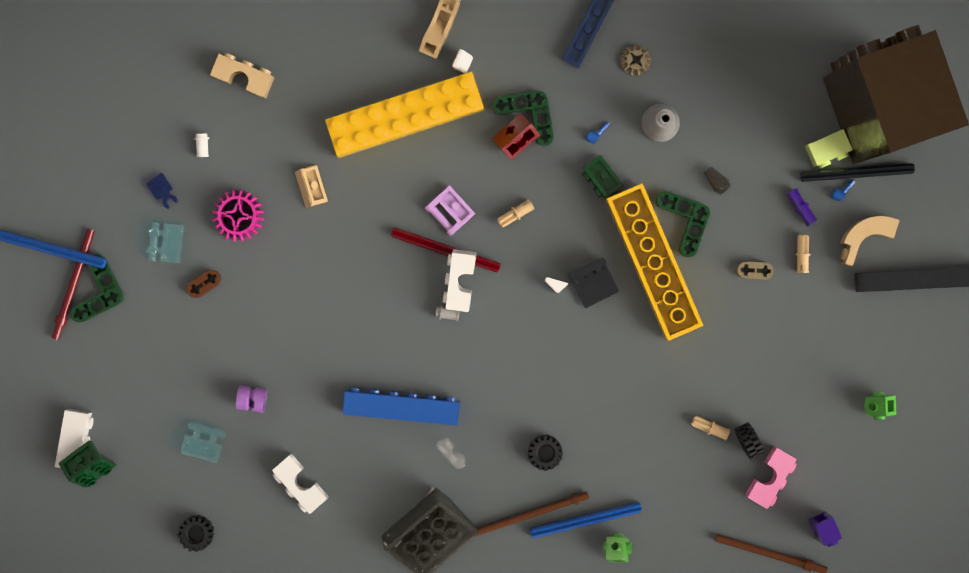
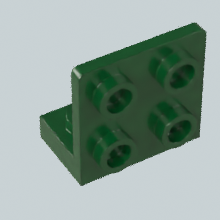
(85, 465)

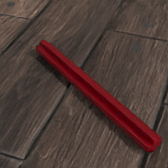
(441, 248)

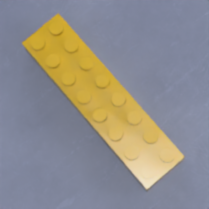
(404, 114)
(654, 262)

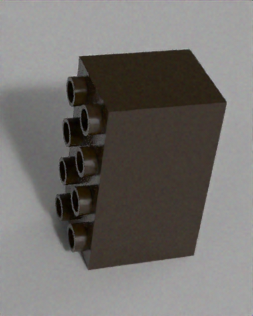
(894, 94)

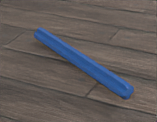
(52, 249)
(585, 520)

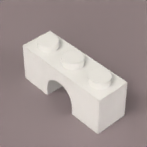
(460, 263)
(308, 498)

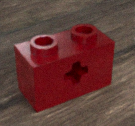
(515, 136)

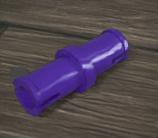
(801, 207)

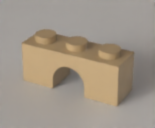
(227, 68)

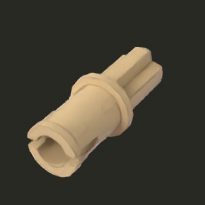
(515, 213)
(803, 254)
(710, 427)

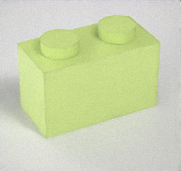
(828, 148)

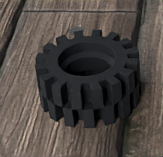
(749, 440)
(533, 452)
(207, 533)

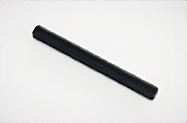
(858, 172)

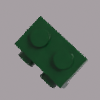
(602, 177)

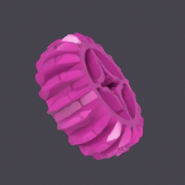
(237, 224)

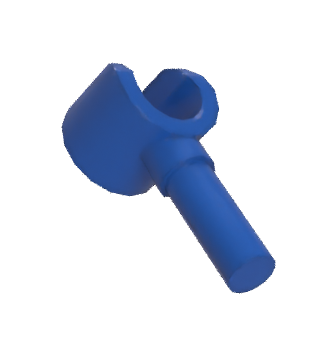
(593, 137)
(838, 194)

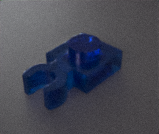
(161, 188)

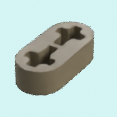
(754, 275)

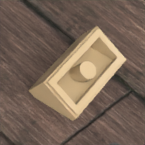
(311, 186)

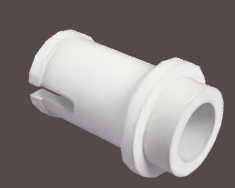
(201, 145)

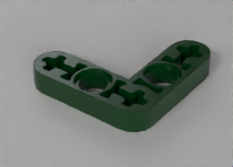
(535, 108)
(690, 213)
(105, 290)

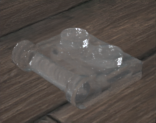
(447, 449)

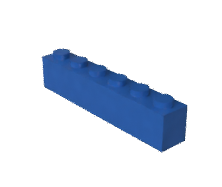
(401, 407)

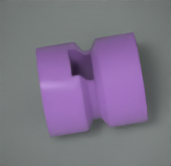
(251, 399)

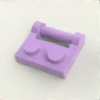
(455, 207)

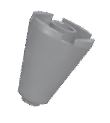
(655, 127)

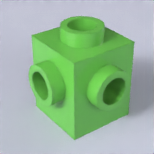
(880, 405)
(623, 550)

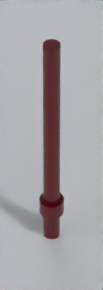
(61, 319)

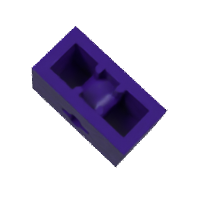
(825, 529)

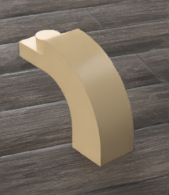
(439, 27)
(877, 225)

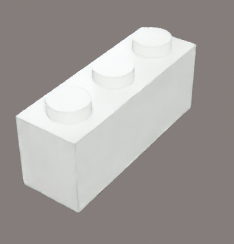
(73, 432)

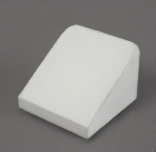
(462, 61)
(556, 285)

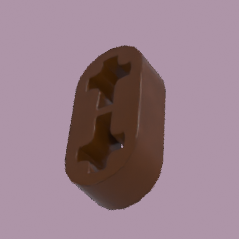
(201, 280)

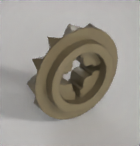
(626, 59)

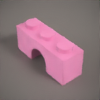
(765, 493)

